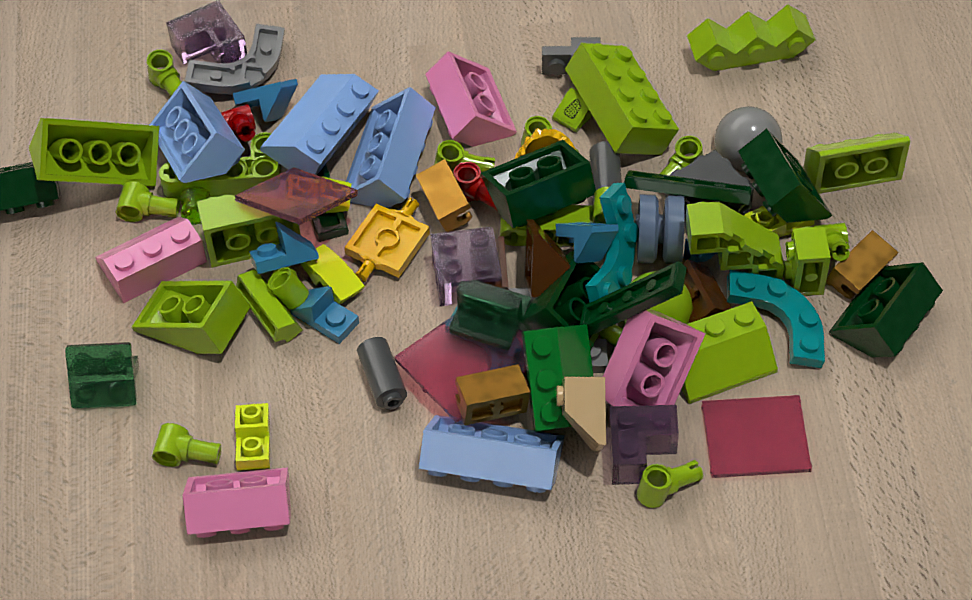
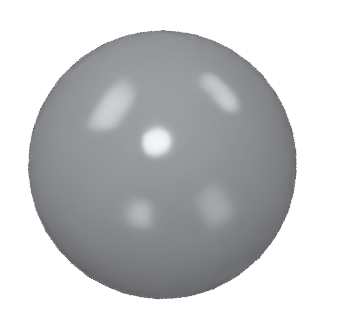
(740, 128)

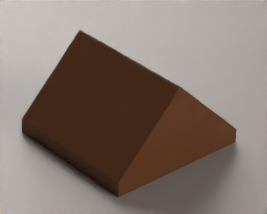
(543, 260)

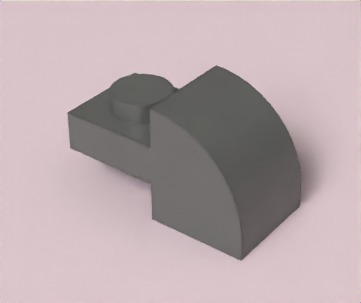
(557, 57)

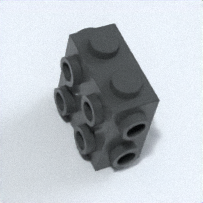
(718, 169)

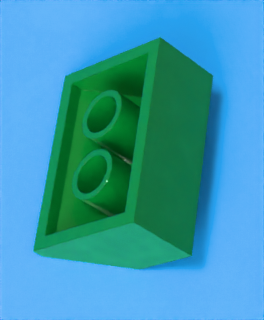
(548, 359)

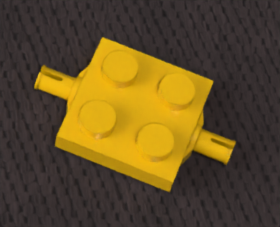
(387, 240)

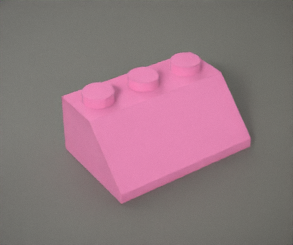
(469, 101)
(153, 258)
(651, 360)
(237, 502)

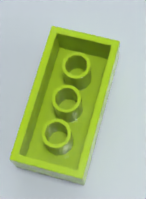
(621, 99)

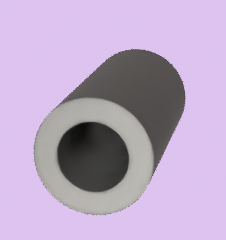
(604, 165)
(382, 372)

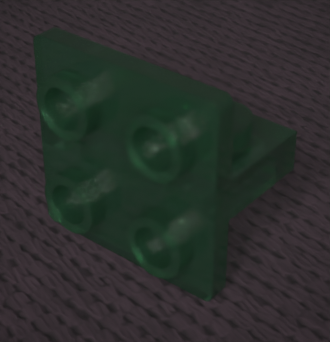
(488, 313)
(101, 374)

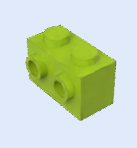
(807, 260)

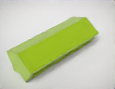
(267, 307)

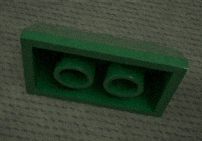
(781, 180)
(539, 183)
(21, 188)
(563, 300)
(888, 310)

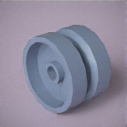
(660, 228)

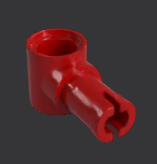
(241, 122)
(471, 183)

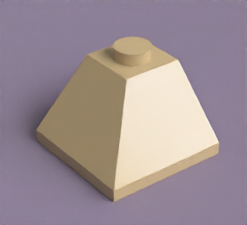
(585, 408)

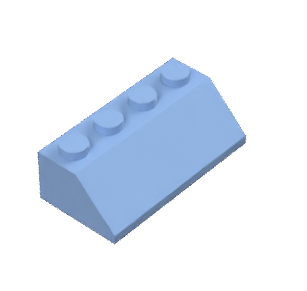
(320, 122)
(196, 136)
(390, 149)
(491, 453)

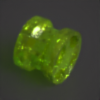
(189, 201)

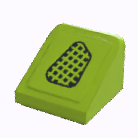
(572, 111)

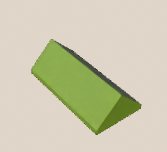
(95, 152)

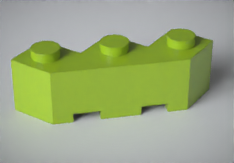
(751, 40)
(736, 238)

